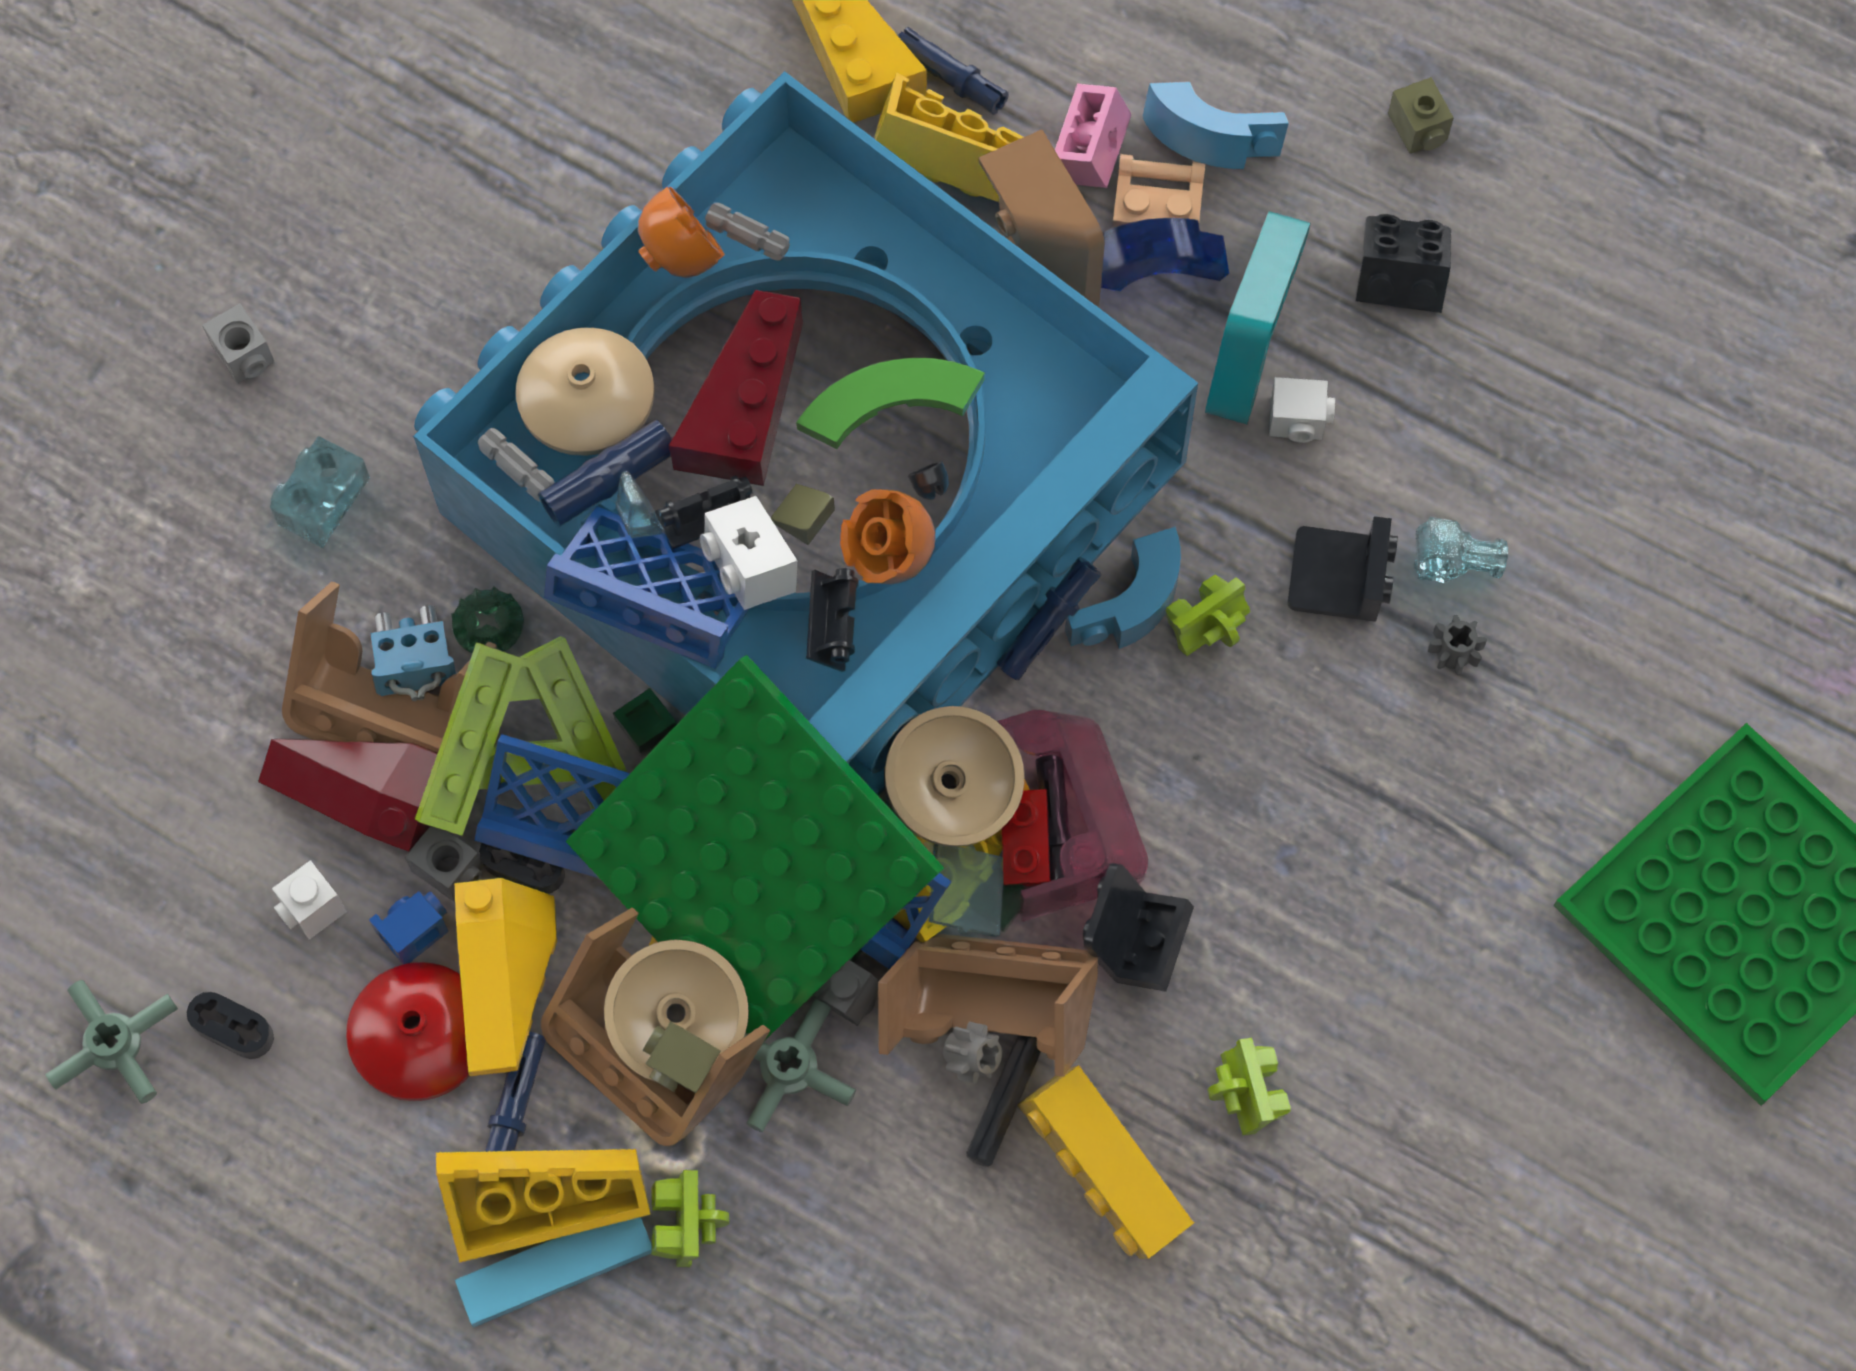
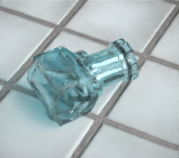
(1449, 552)

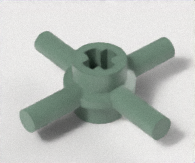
(121, 1055)
(795, 1079)

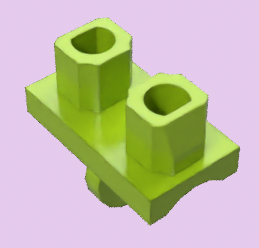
(1213, 618)
(1244, 1088)
(682, 1240)

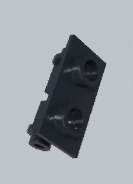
(685, 519)
(829, 619)

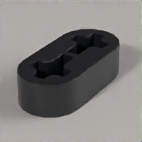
(519, 872)
(235, 1016)

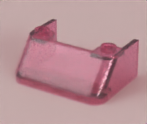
(1101, 801)

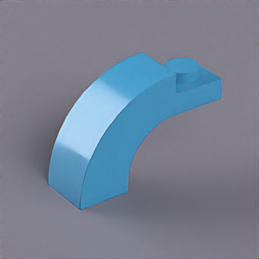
(1207, 133)
(1142, 604)

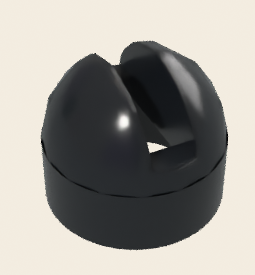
(930, 480)

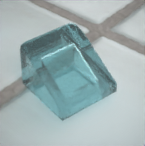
(635, 509)

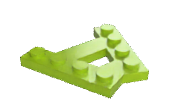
(470, 737)

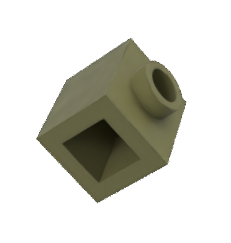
(1420, 115)
(679, 1057)

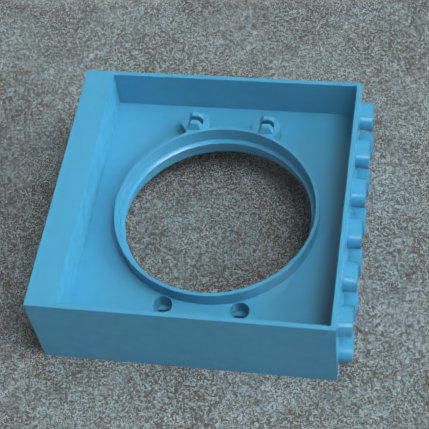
(1062, 433)

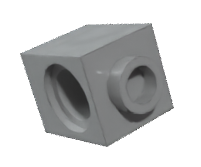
(234, 329)

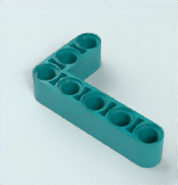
(1255, 317)

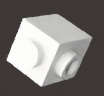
(1300, 409)
(307, 901)

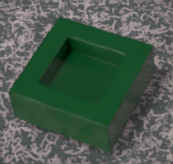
(644, 720)

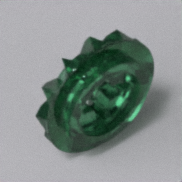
(508, 618)

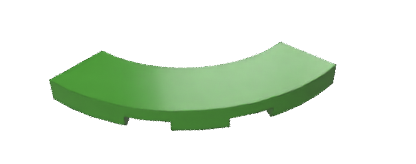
(884, 385)

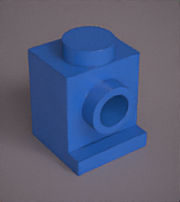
(411, 925)

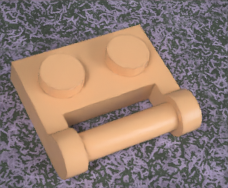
(1147, 202)

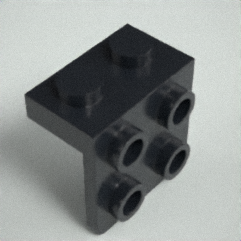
(1404, 263)
(1342, 571)
(1135, 931)

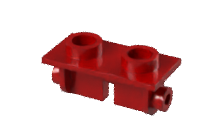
(1027, 841)

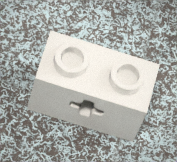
(749, 553)

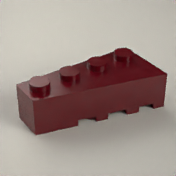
(742, 399)

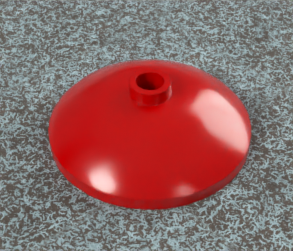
(406, 1061)

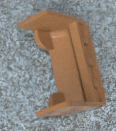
(1046, 212)
(336, 697)
(990, 983)
(577, 1031)

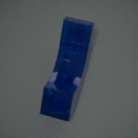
(1161, 248)

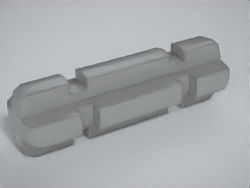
(747, 231)
(514, 462)

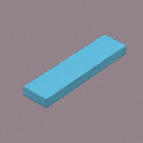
(550, 1269)

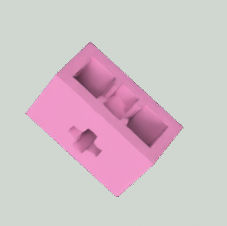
(1093, 134)

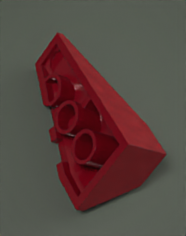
(355, 783)

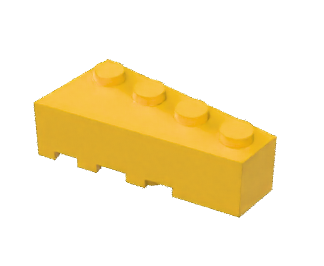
(858, 54)
(939, 139)
(1106, 1163)
(536, 1196)

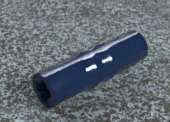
(599, 477)

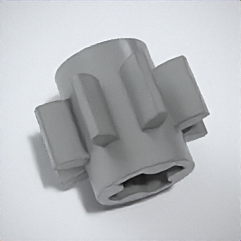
(972, 1052)

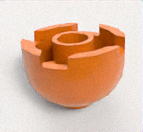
(676, 237)
(887, 537)

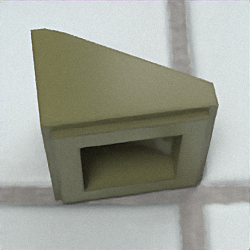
(804, 512)

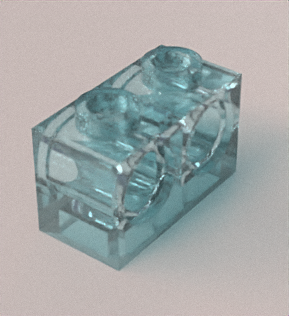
(330, 494)

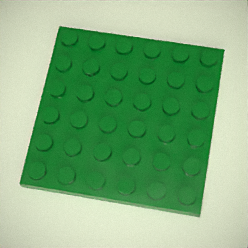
(755, 845)
(1735, 912)

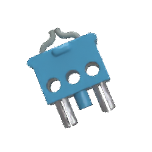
(410, 656)

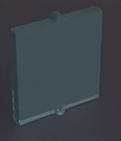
(975, 892)

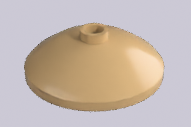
(591, 412)
(971, 750)
(671, 975)

